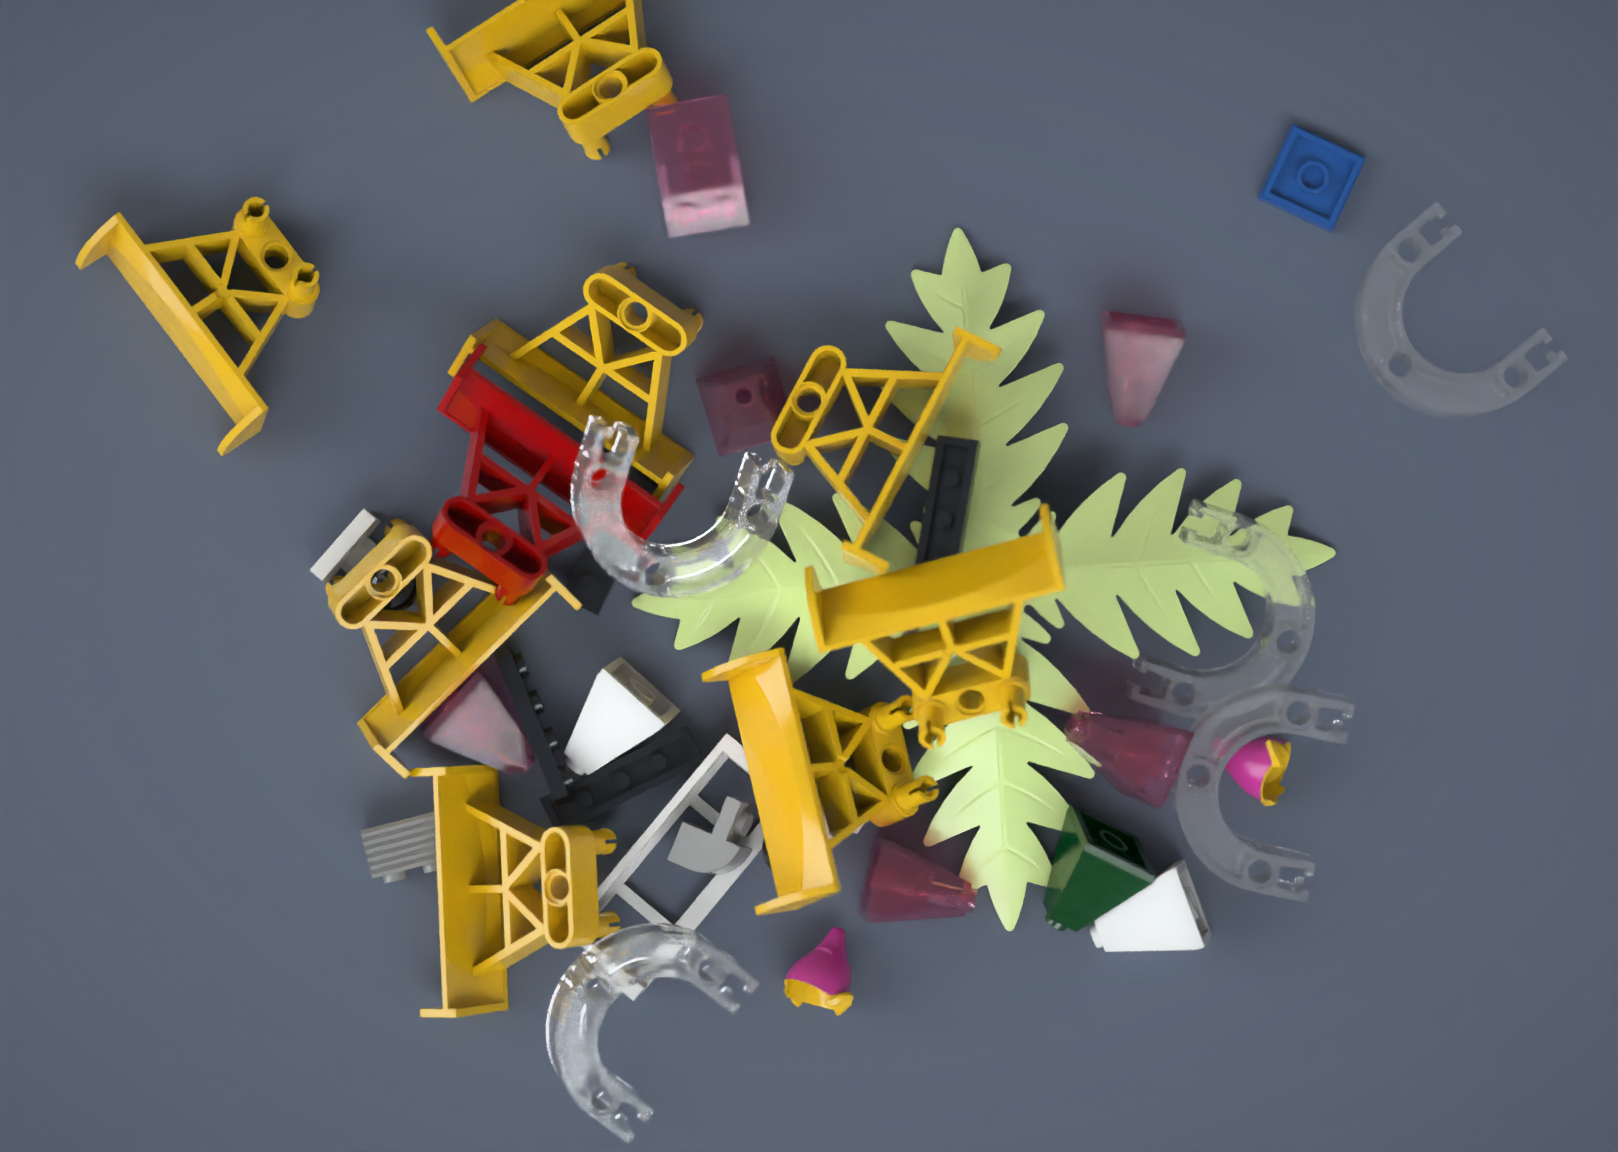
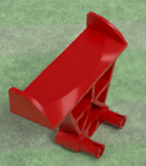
(544, 455)

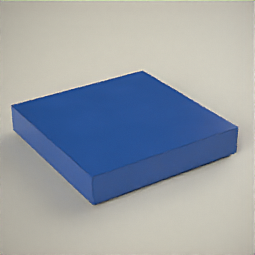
(1311, 178)

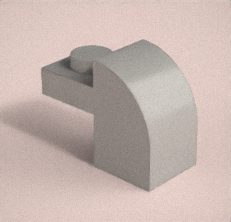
(717, 849)

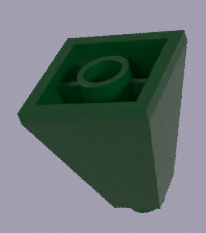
(1093, 870)

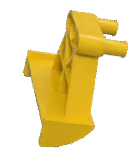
(532, 29)
(255, 237)
(612, 297)
(824, 378)
(938, 593)
(457, 655)
(784, 778)
(487, 891)

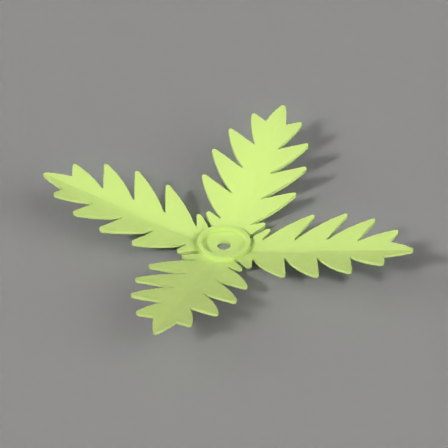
(1137, 564)

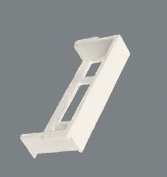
(718, 886)

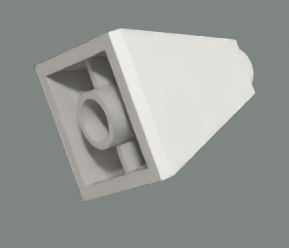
(616, 717)
(1156, 918)

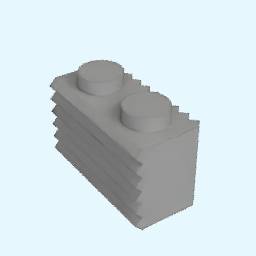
(401, 846)

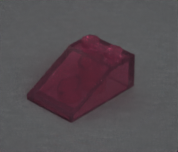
(697, 165)

